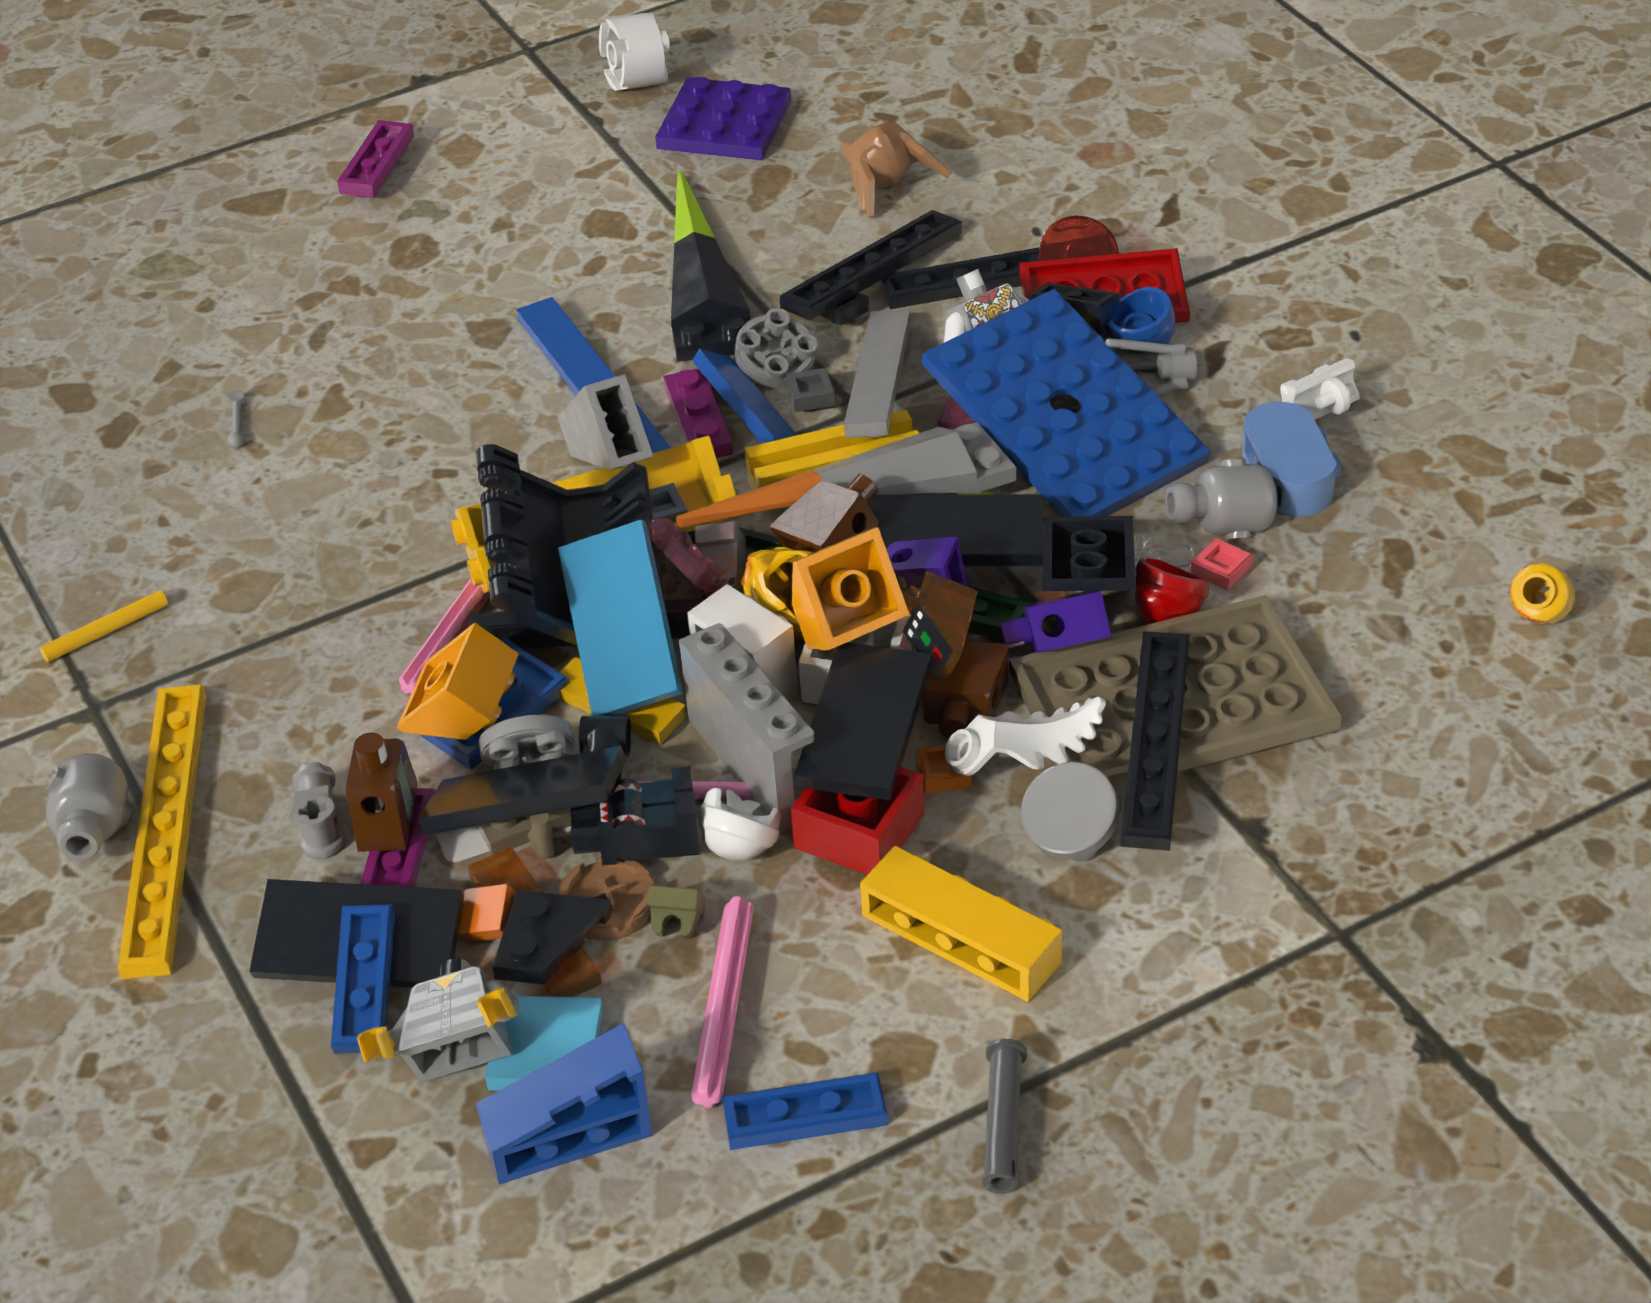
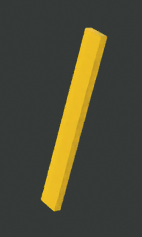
(163, 834)

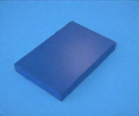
(526, 696)

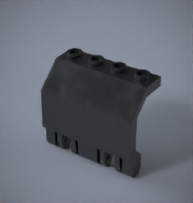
(532, 518)

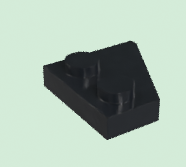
(543, 933)

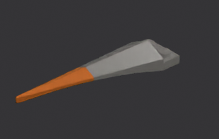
(920, 464)

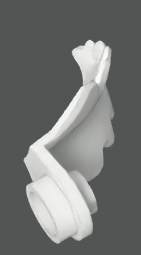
(1024, 738)

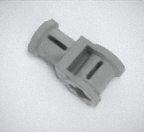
(316, 811)

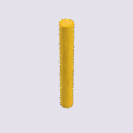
(103, 626)

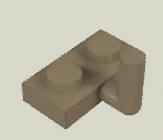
(519, 831)

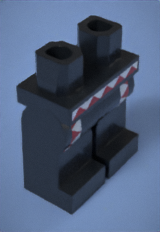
(640, 821)

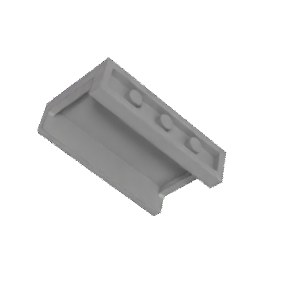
(743, 718)

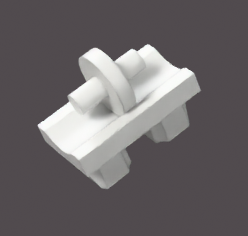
(1324, 390)

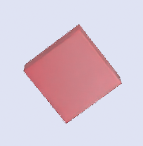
(1222, 564)

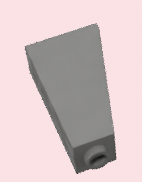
(605, 425)

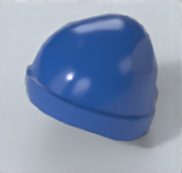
(1143, 317)

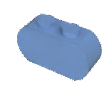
(1296, 455)

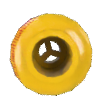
(1528, 589)

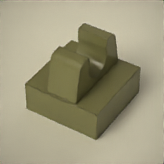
(672, 903)

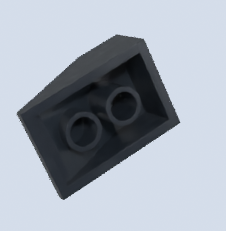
(1088, 553)

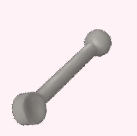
(236, 400)

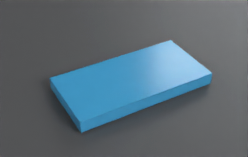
(620, 620)

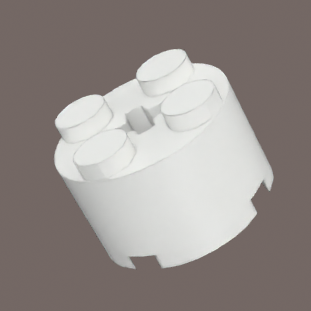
(634, 51)

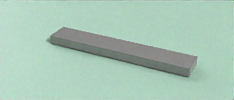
(877, 374)

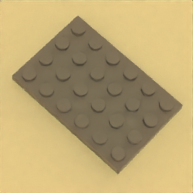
(1241, 695)

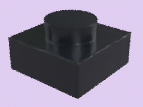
(848, 310)

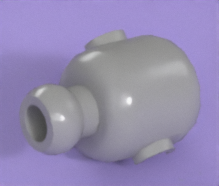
(1226, 500)
(86, 804)

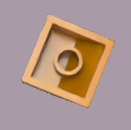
(846, 591)
(460, 687)

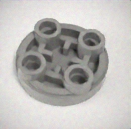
(774, 347)
(526, 741)
(1070, 811)

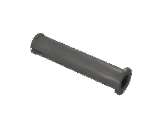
(1003, 1114)

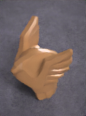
(882, 159)

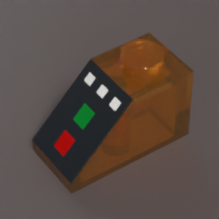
(939, 621)

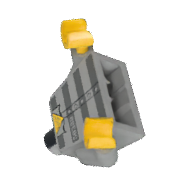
(448, 1024)

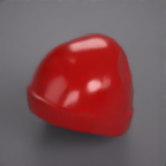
(1166, 590)

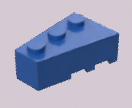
(568, 1109)

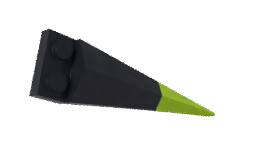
(705, 295)

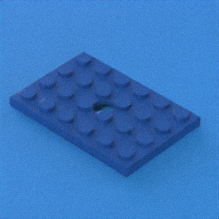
(1084, 461)

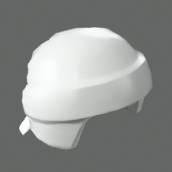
(733, 829)

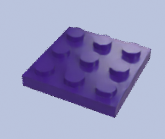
(723, 118)

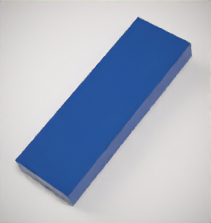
(362, 974)
(804, 1111)

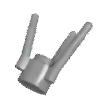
(1176, 364)

